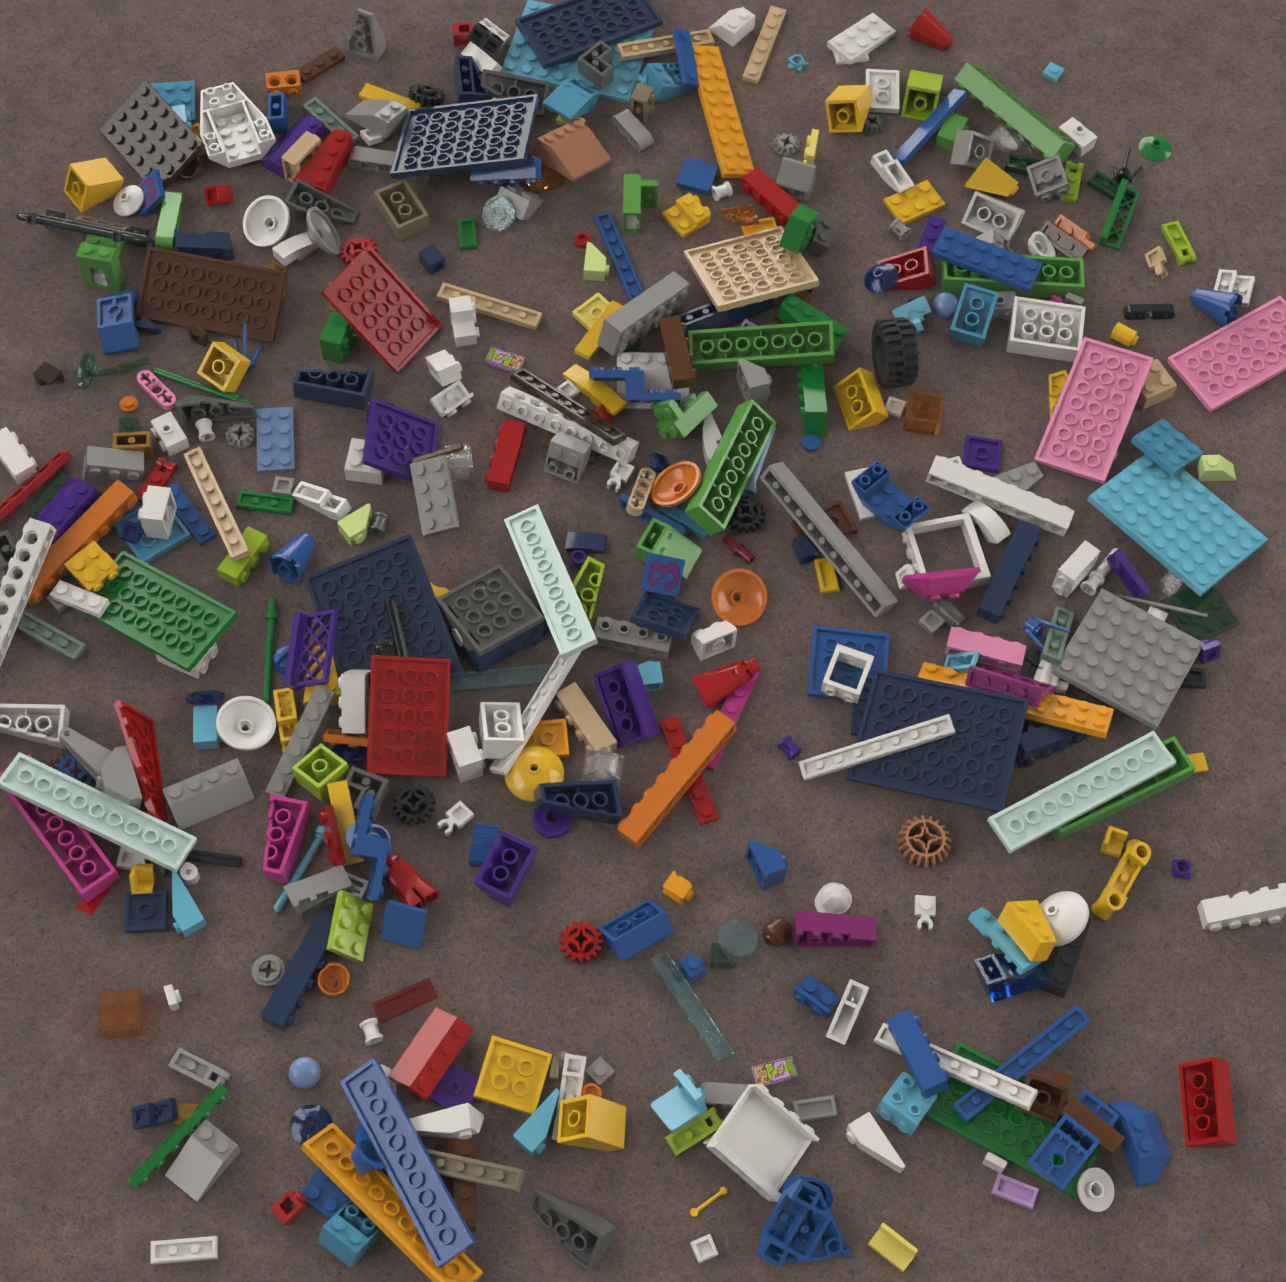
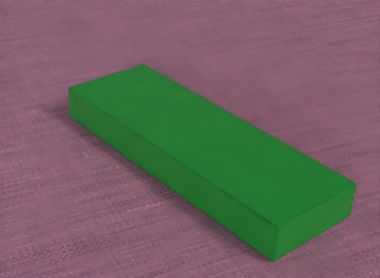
(265, 502)

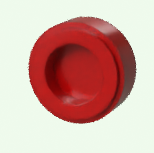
(581, 240)

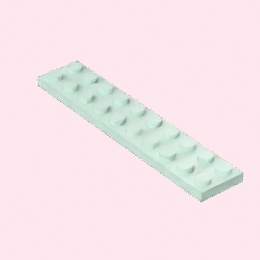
(550, 582)
(1081, 791)
(97, 812)

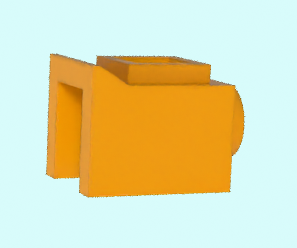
(678, 888)

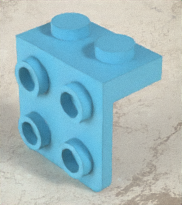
(681, 1103)
(905, 1104)

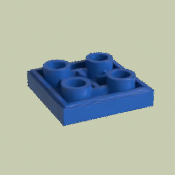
(697, 175)
(404, 924)

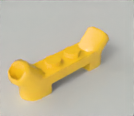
(1115, 892)

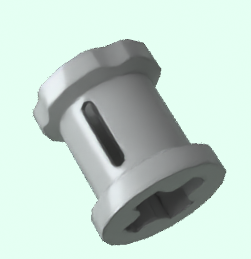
(900, 229)

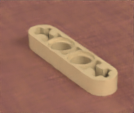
(640, 491)

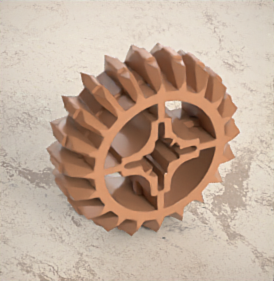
(908, 843)

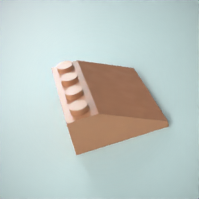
(571, 150)

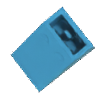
(665, 80)
(572, 99)
(349, 1234)

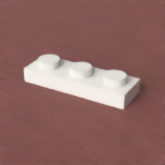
(79, 599)

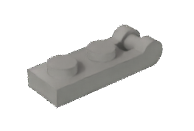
(197, 1069)

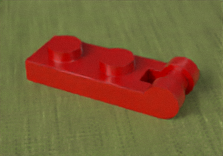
(156, 477)

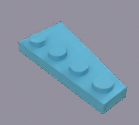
(990, 927)

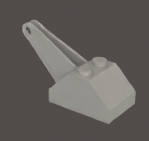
(109, 768)

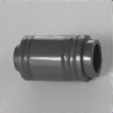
(949, 613)

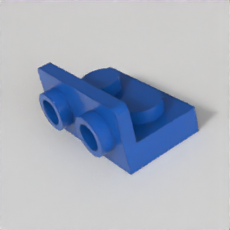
(816, 996)

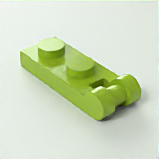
(1074, 181)
(1178, 243)
(693, 1131)

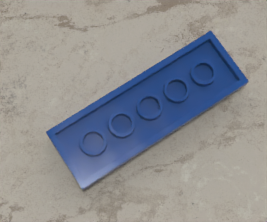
(986, 259)

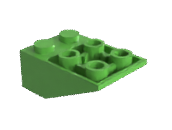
(667, 541)

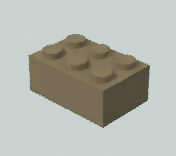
(401, 209)

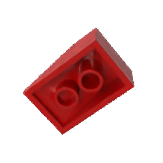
(914, 269)

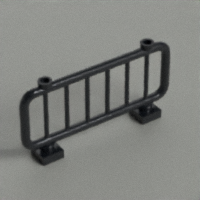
(57, 220)

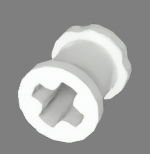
(721, 191)
(204, 426)
(371, 1031)

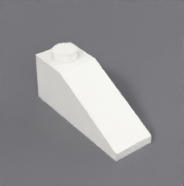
(872, 1140)

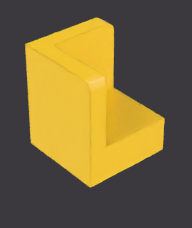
(1113, 841)
(142, 878)

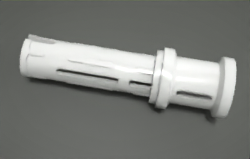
(1096, 577)

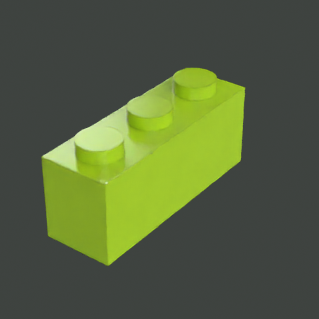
(238, 571)

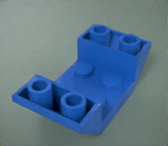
(116, 322)
(886, 499)

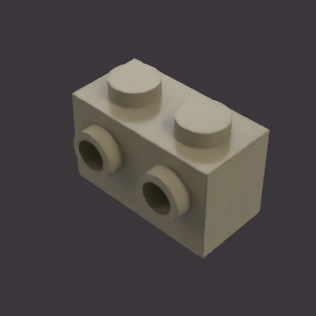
(642, 102)

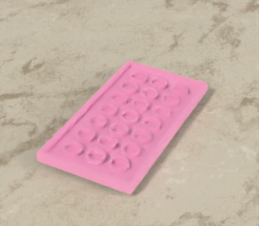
(1235, 356)
(1093, 410)

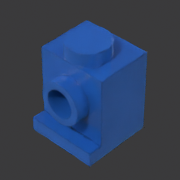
(692, 968)

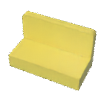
(893, 1247)

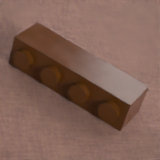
(676, 352)

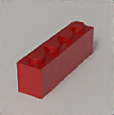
(769, 195)
(506, 456)

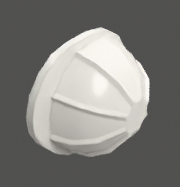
(1040, 245)
(833, 899)

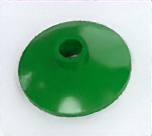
(1149, 149)

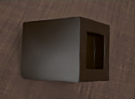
(47, 374)

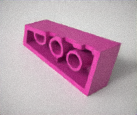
(285, 835)

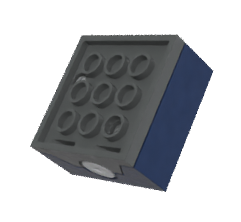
(490, 618)

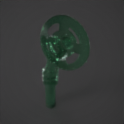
(90, 371)

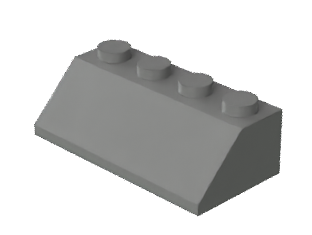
(208, 794)

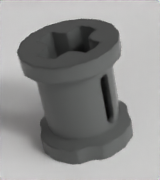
(379, 523)

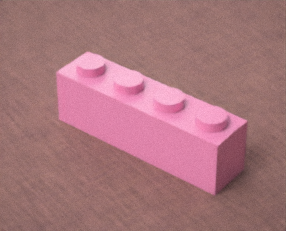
(992, 650)

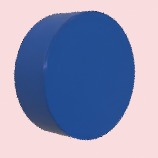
(810, 443)

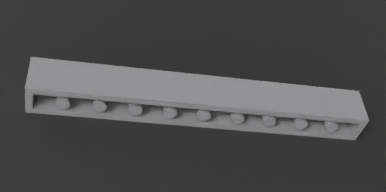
(828, 539)

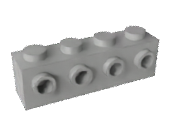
(631, 638)

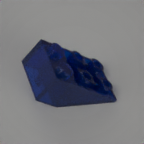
(1003, 981)

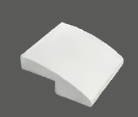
(1231, 282)

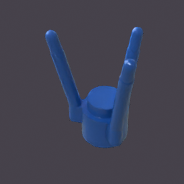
(248, 355)
(1034, 628)

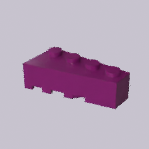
(833, 930)

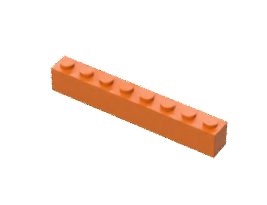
(88, 528)
(676, 779)

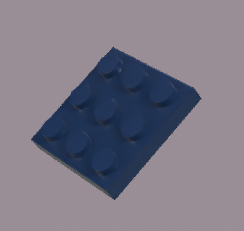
(664, 615)

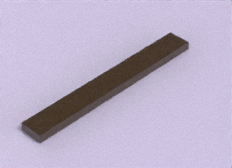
(568, 407)

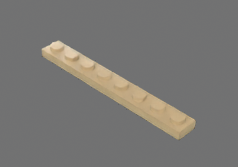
(216, 504)

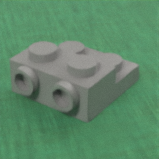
(1048, 178)

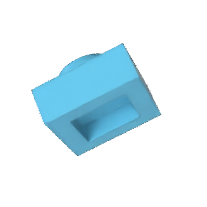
(1053, 72)

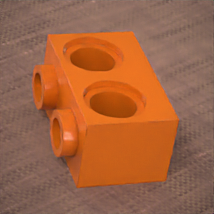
(285, 81)

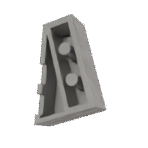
(112, 465)
(318, 890)

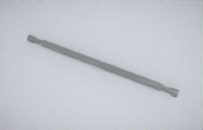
(1162, 605)

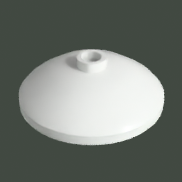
(261, 216)
(249, 713)
(1066, 915)

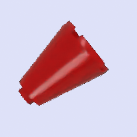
(930, 31)

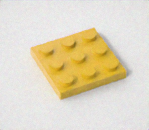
(512, 1075)

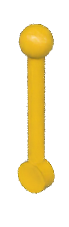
(694, 1211)

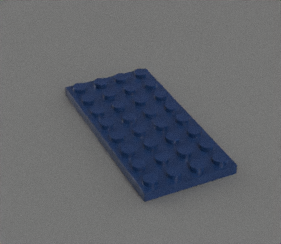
(577, 25)

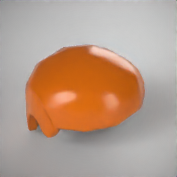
(328, 977)

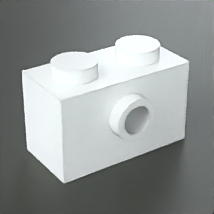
(1079, 135)
(444, 367)
(169, 433)

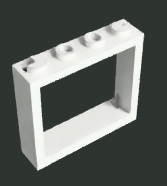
(970, 535)

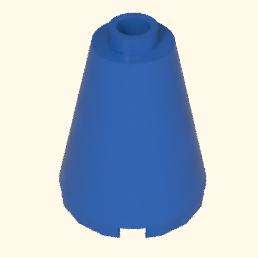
(1217, 304)
(293, 558)

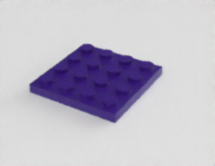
(396, 438)

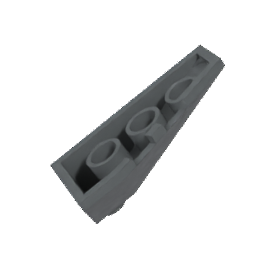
(304, 196)

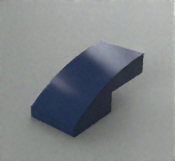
(147, 326)
(585, 541)
(154, 1114)

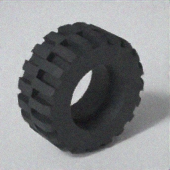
(894, 352)

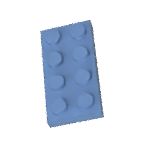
(275, 440)

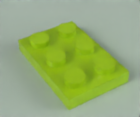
(350, 926)

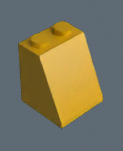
(848, 108)
(992, 179)
(92, 183)
(592, 1123)

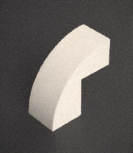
(989, 522)

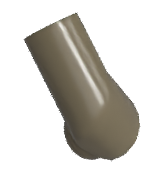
(556, 1063)

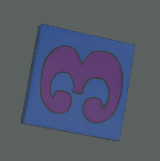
(153, 192)
(662, 574)

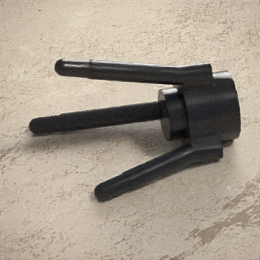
(1124, 172)

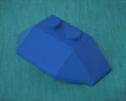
(1143, 1141)

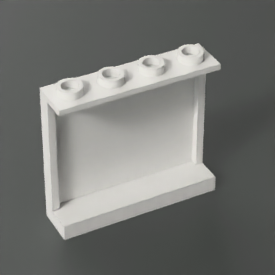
(761, 1141)

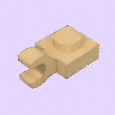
(1155, 261)

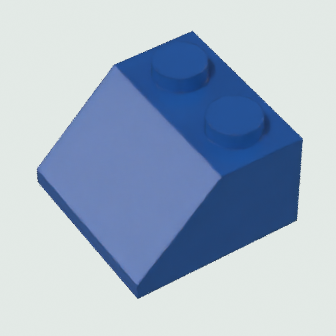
(766, 864)

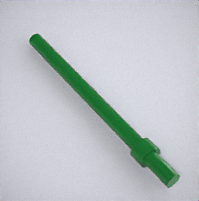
(199, 386)
(270, 617)

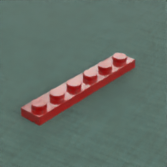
(34, 483)
(697, 792)

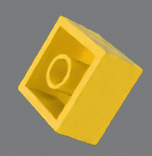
(224, 367)

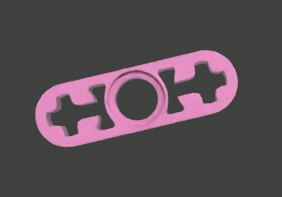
(155, 382)

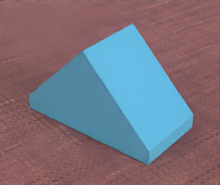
(962, 661)

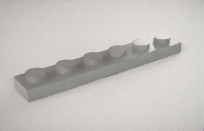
(300, 741)

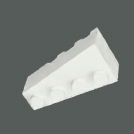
(34, 722)
(1243, 909)

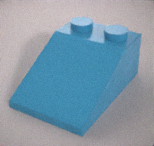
(973, 315)

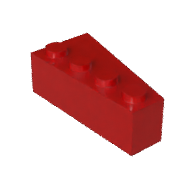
(327, 162)

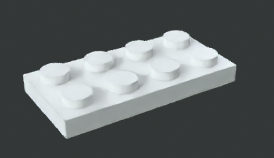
(861, 38)

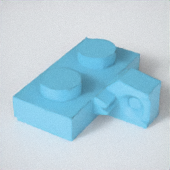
(914, 312)

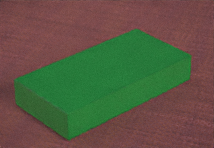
(467, 234)

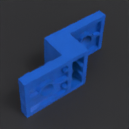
(633, 385)
(370, 848)
(1071, 1143)

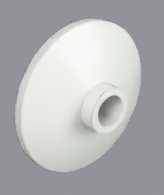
(128, 200)
(1102, 1189)

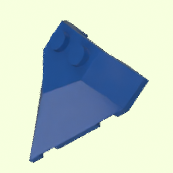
(801, 1228)

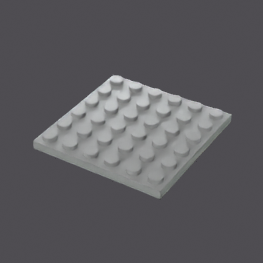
(1128, 658)

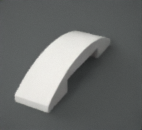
(571, 1083)

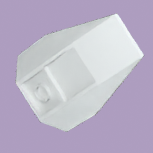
(233, 126)

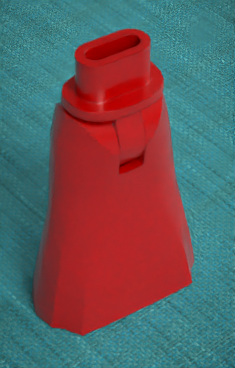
(719, 683)
(408, 884)

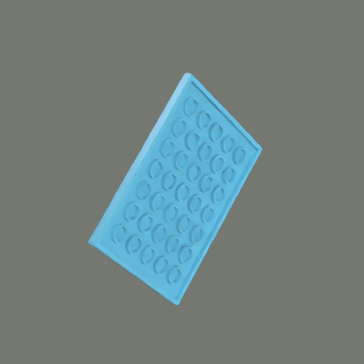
(523, 62)
(1178, 522)

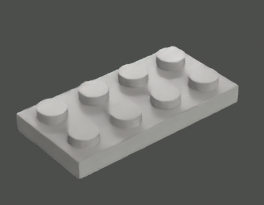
(434, 495)

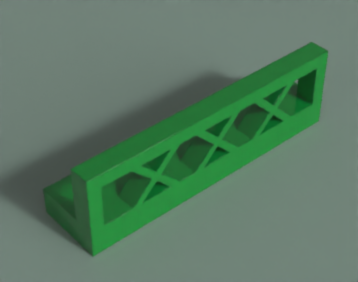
(1114, 211)

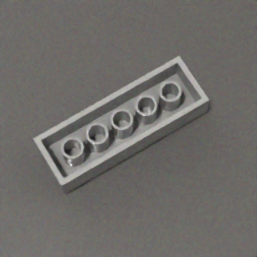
(642, 313)

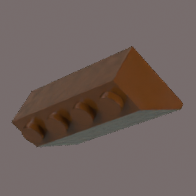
(461, 1191)

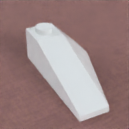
(453, 1122)

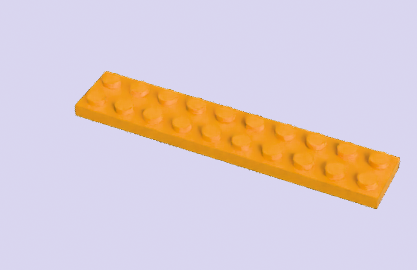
(721, 113)
(1054, 709)
(382, 1204)

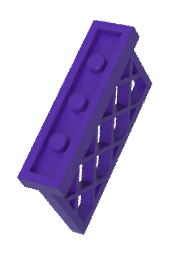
(299, 649)

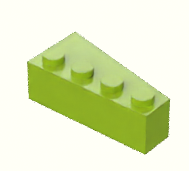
(588, 584)

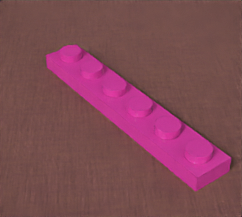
(732, 709)

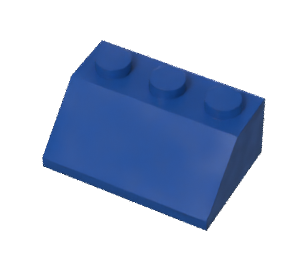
(636, 929)

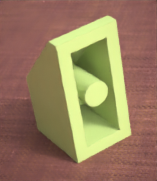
(595, 264)
(1215, 469)
(356, 525)

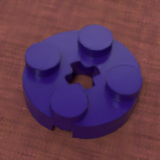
(551, 829)

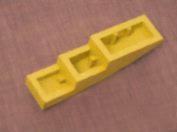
(596, 390)
(286, 714)
(344, 814)

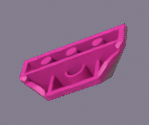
(941, 583)

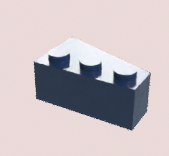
(468, 81)
(211, 245)

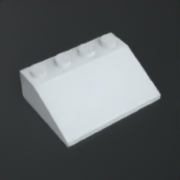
(1046, 329)
(655, 374)

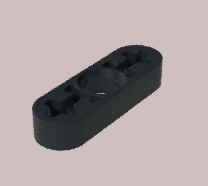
(1157, 311)

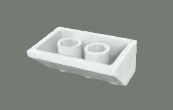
(992, 213)
(500, 728)

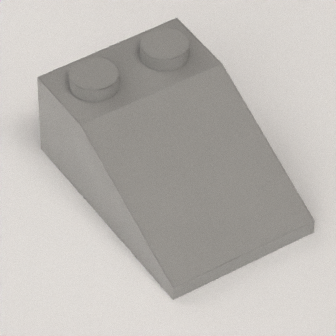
(379, 116)
(202, 1160)

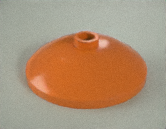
(676, 484)
(751, 596)

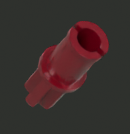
(738, 549)

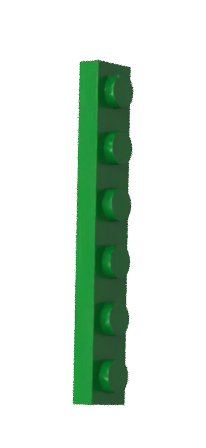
(172, 1143)

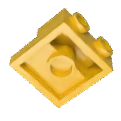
(687, 215)
(92, 567)

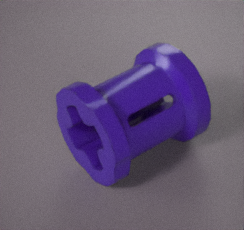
(789, 748)

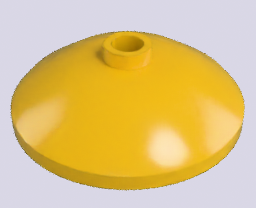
(524, 781)

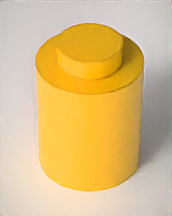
(1124, 335)

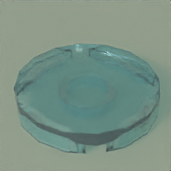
(499, 213)
(737, 939)

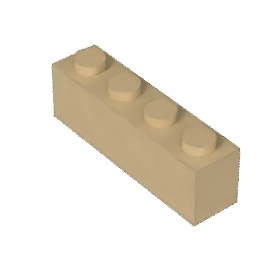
(584, 718)

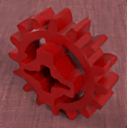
(354, 248)
(589, 942)

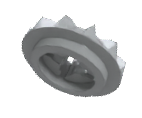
(789, 149)
(246, 438)
(262, 964)

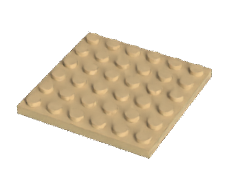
(749, 269)

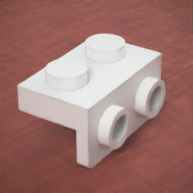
(450, 399)

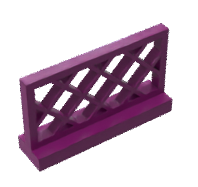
(1008, 683)

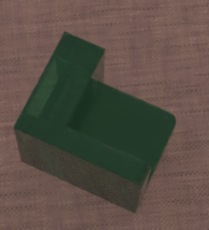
(719, 960)

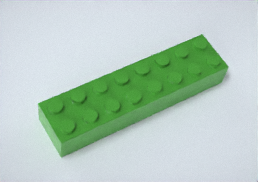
(1014, 112)
(1055, 278)
(763, 345)
(730, 467)
(1180, 772)

